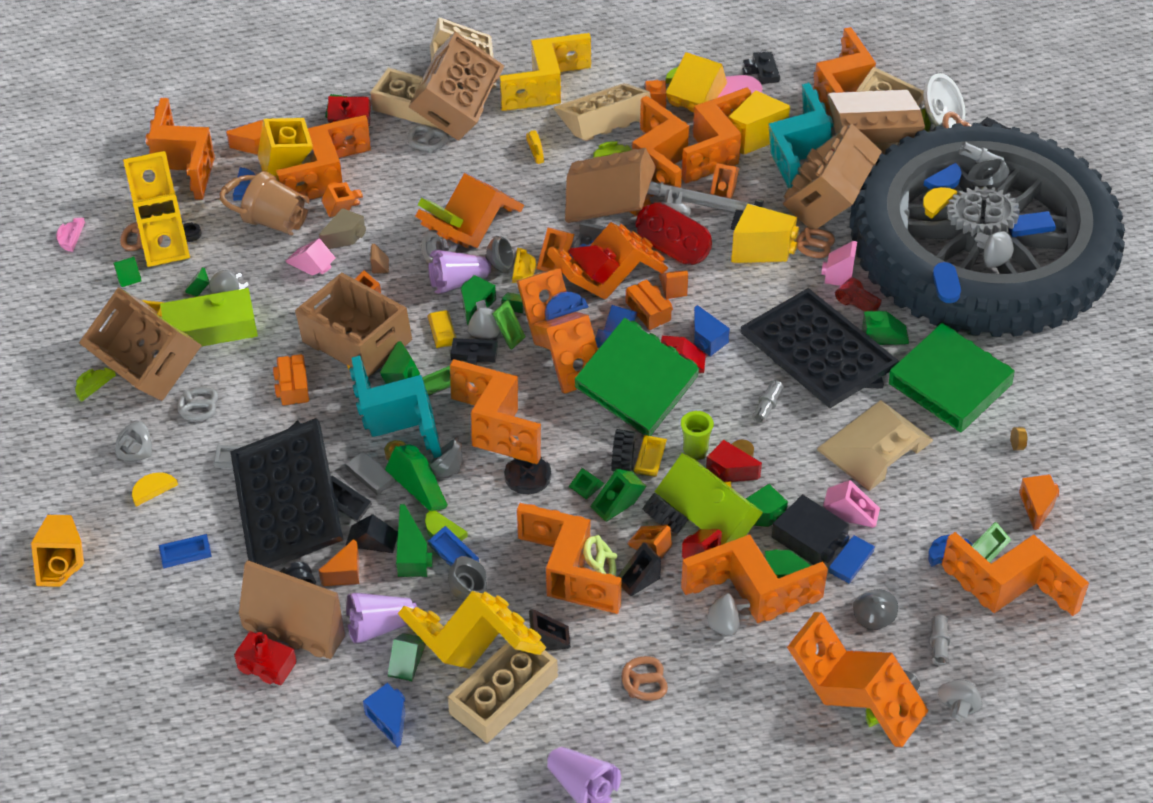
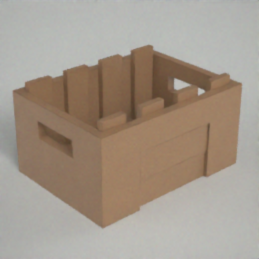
(453, 64)
(831, 179)
(372, 317)
(120, 339)

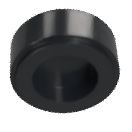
(192, 231)

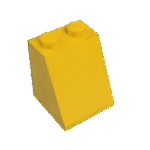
(696, 82)
(753, 120)
(283, 143)
(764, 236)

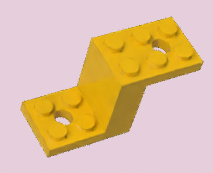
(544, 82)
(156, 209)
(472, 629)

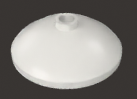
(942, 96)

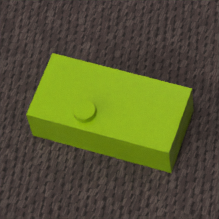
(213, 317)
(707, 499)

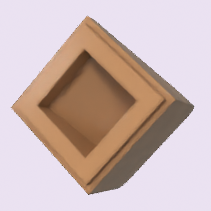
(379, 260)

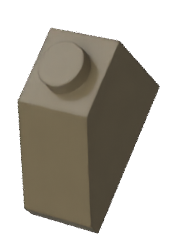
(343, 229)

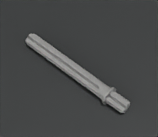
(698, 198)

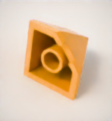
(56, 551)

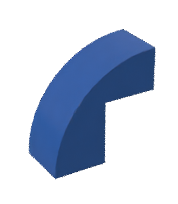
(614, 318)

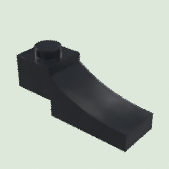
(349, 501)

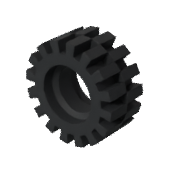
(623, 450)
(664, 513)

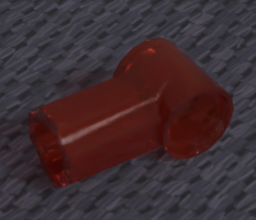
(854, 293)

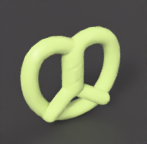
(603, 551)

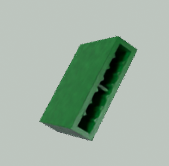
(637, 377)
(951, 377)

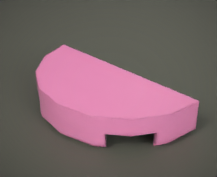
(68, 234)

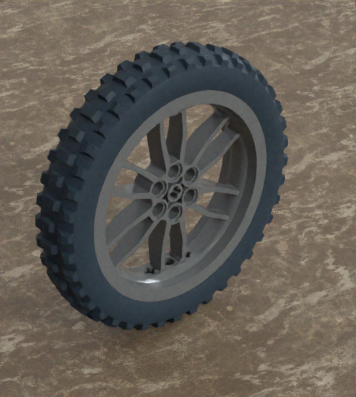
(988, 301)

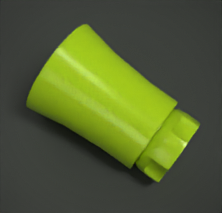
(696, 433)

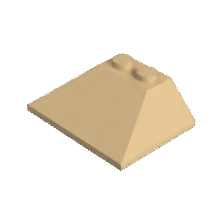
(446, 28)
(873, 444)

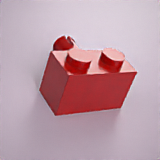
(348, 107)
(265, 658)

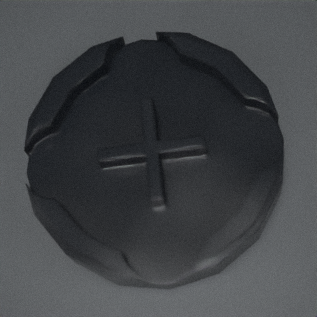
(526, 476)

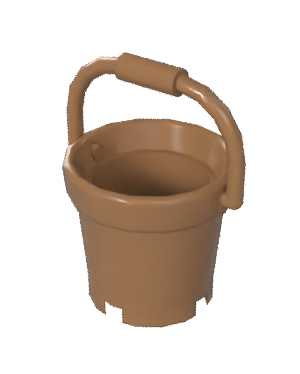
(268, 203)

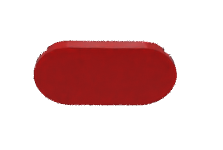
(674, 233)

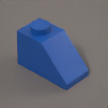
(709, 332)
(387, 712)

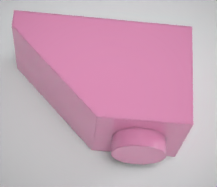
(312, 258)
(840, 264)
(851, 504)

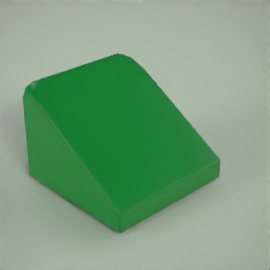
(127, 272)
(198, 283)
(515, 301)
(585, 484)

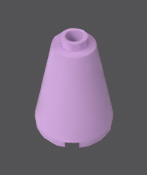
(453, 269)
(374, 615)
(584, 776)

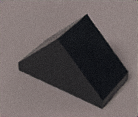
(373, 535)
(641, 570)
(552, 632)

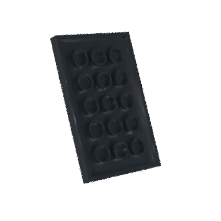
(819, 347)
(286, 495)

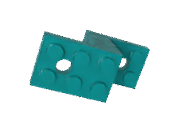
(796, 136)
(395, 406)

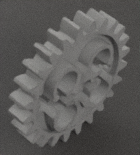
(1000, 211)

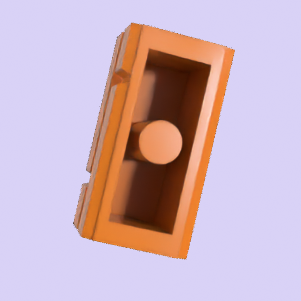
(650, 305)
(292, 380)

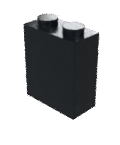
(810, 531)

